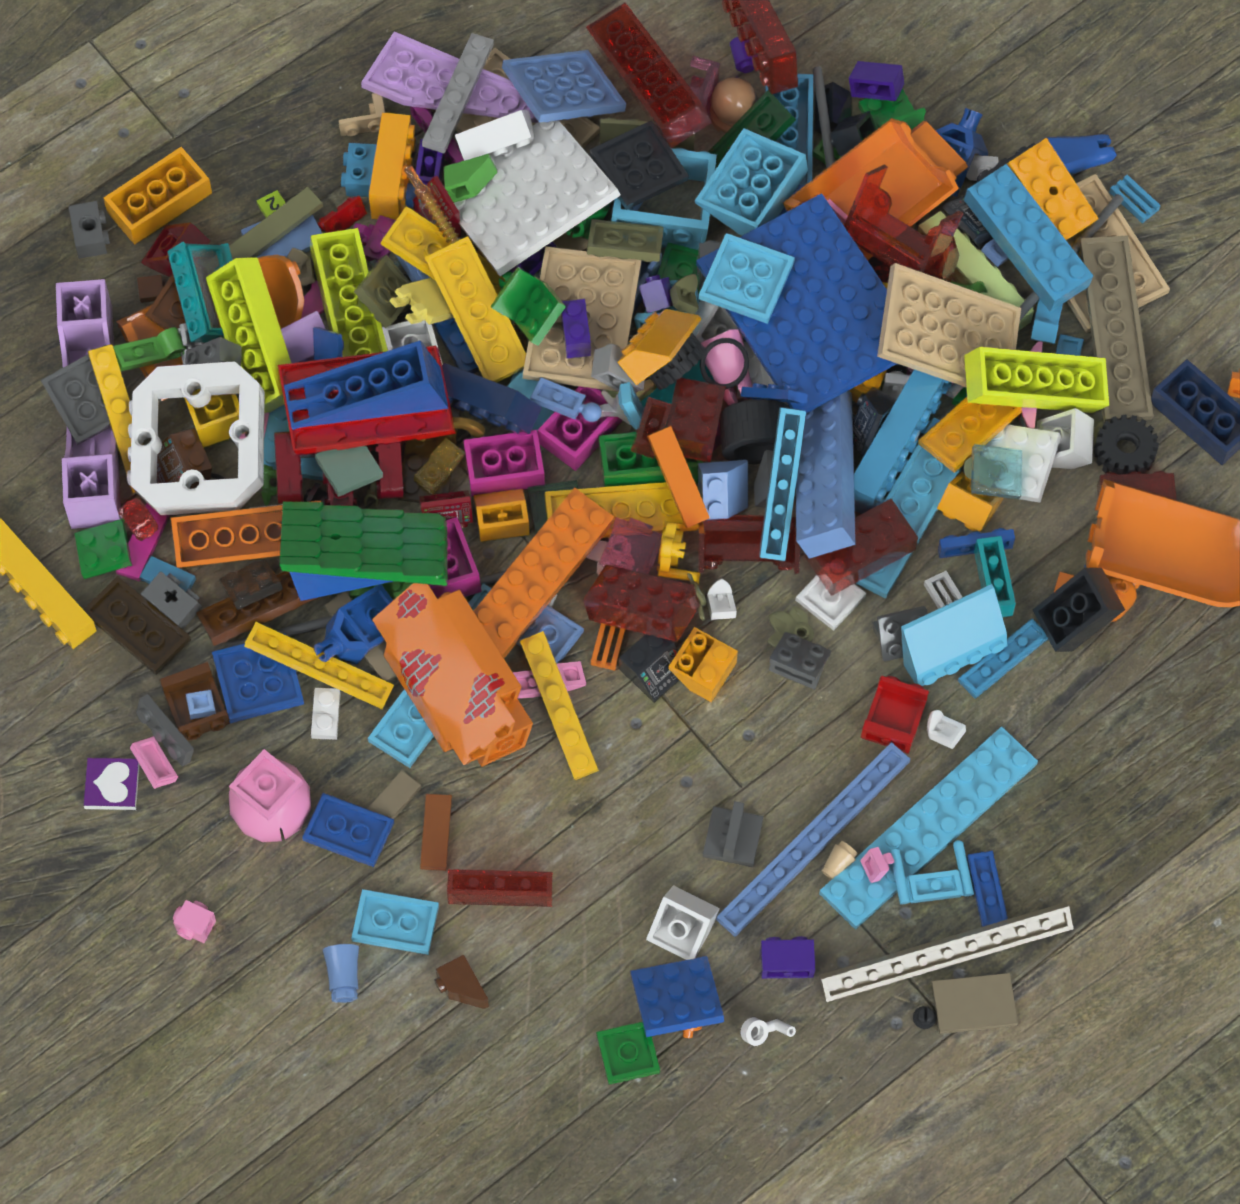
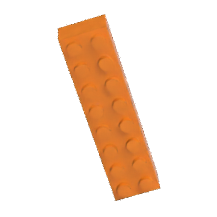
(542, 569)

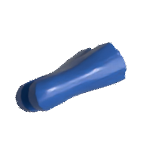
(1083, 151)

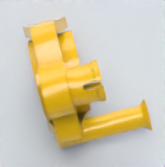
(671, 552)

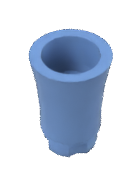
(342, 971)

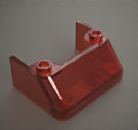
(887, 236)
(740, 540)

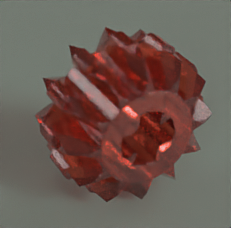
(138, 519)

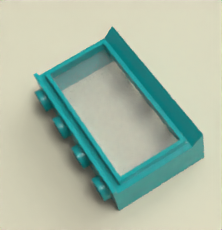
(190, 268)

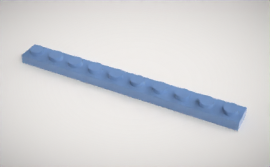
(813, 839)

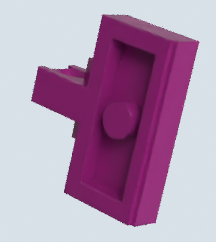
(372, 236)

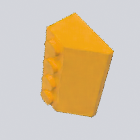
(656, 343)

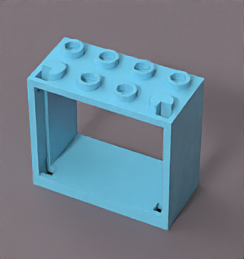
(676, 229)

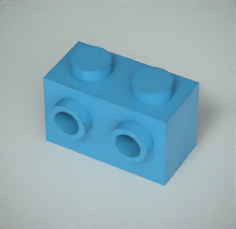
(359, 169)

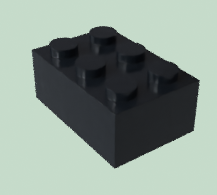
(1078, 609)

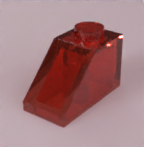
(652, 420)

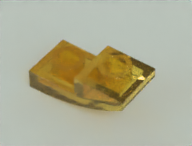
(439, 466)

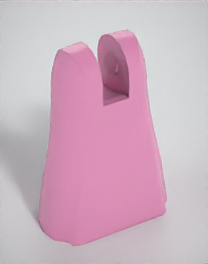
(726, 363)

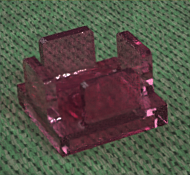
(631, 546)

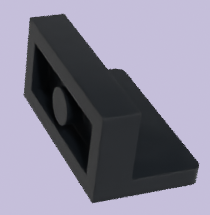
(838, 104)

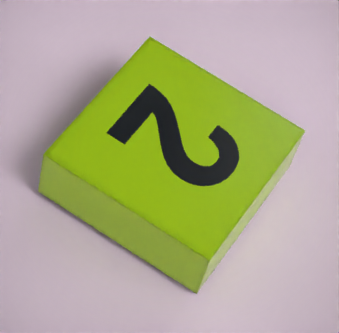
(270, 203)

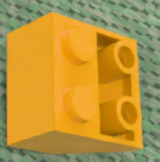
(501, 515)
(703, 664)

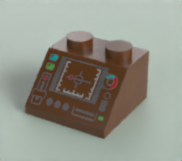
(182, 453)

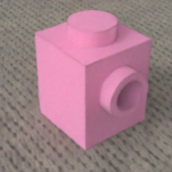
(194, 921)

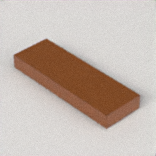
(436, 832)

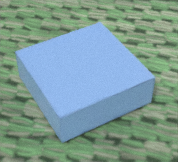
(200, 704)

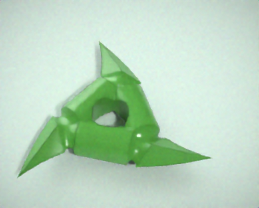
(268, 490)

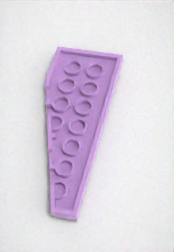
(420, 74)

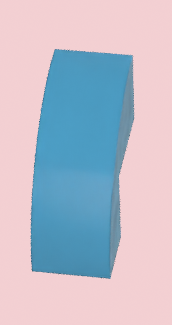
(1045, 323)

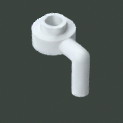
(762, 1028)

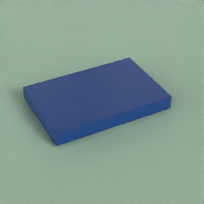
(348, 830)

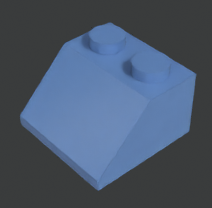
(723, 487)

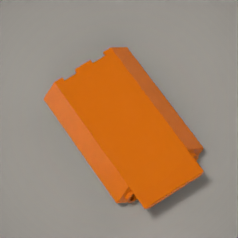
(917, 176)

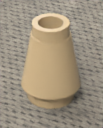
(839, 859)

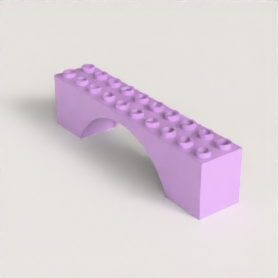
(91, 467)

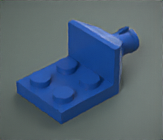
(964, 141)
(351, 629)

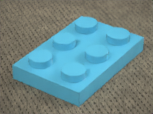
(395, 922)

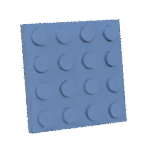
(563, 86)

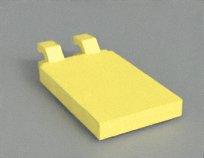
(425, 301)

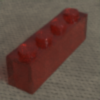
(500, 888)

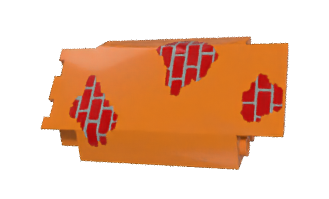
(454, 674)

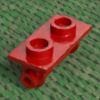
(346, 215)

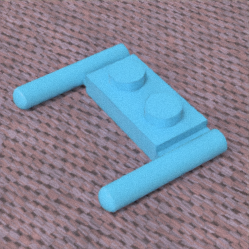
(933, 885)

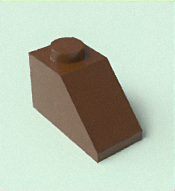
(460, 983)

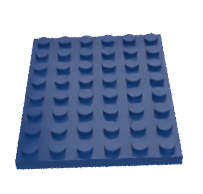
(828, 311)

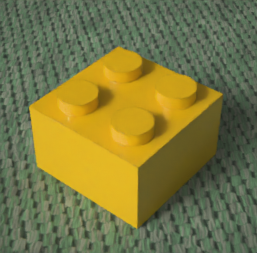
(215, 418)

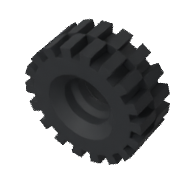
(683, 361)
(1126, 429)

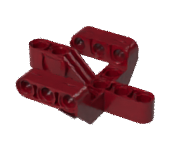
(290, 477)

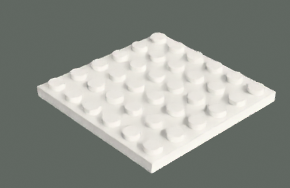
(534, 197)

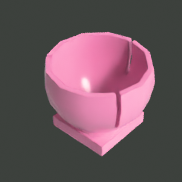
(268, 798)

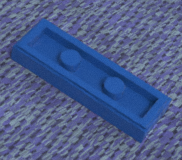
(987, 888)

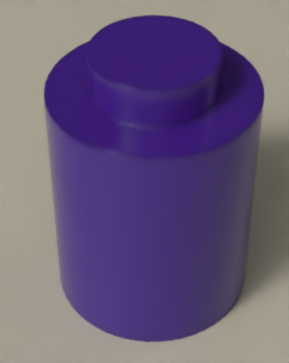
(742, 61)

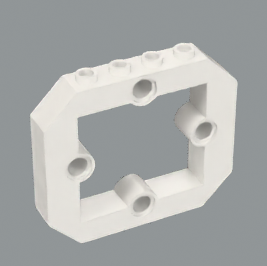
(210, 494)

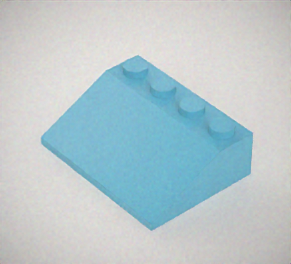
(752, 182)
(953, 636)

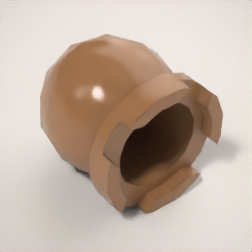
(730, 102)

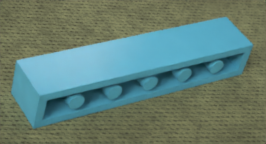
(782, 483)

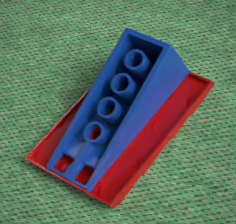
(366, 399)

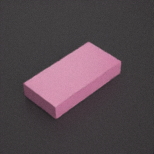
(154, 762)

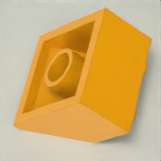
(969, 508)

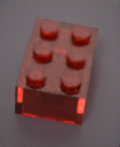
(696, 417)

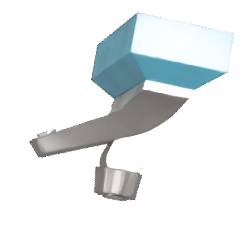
(625, 405)

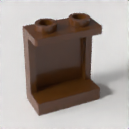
(190, 681)

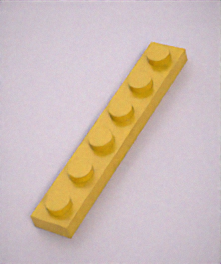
(114, 398)
(304, 659)
(559, 705)

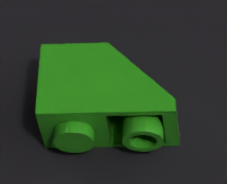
(468, 177)

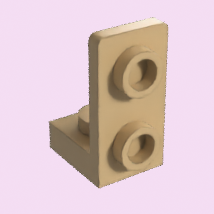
(365, 123)

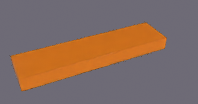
(678, 477)

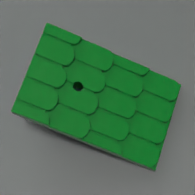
(356, 548)

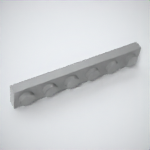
(457, 93)

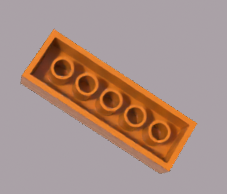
(227, 536)

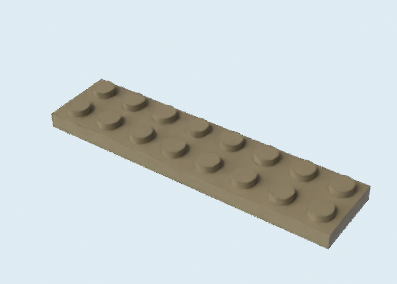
(1117, 326)

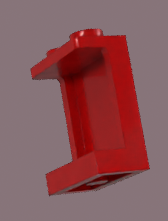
(895, 713)

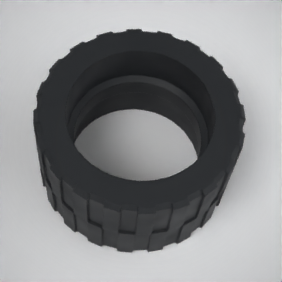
(749, 429)

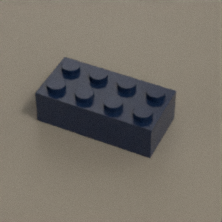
(490, 400)
(1200, 410)

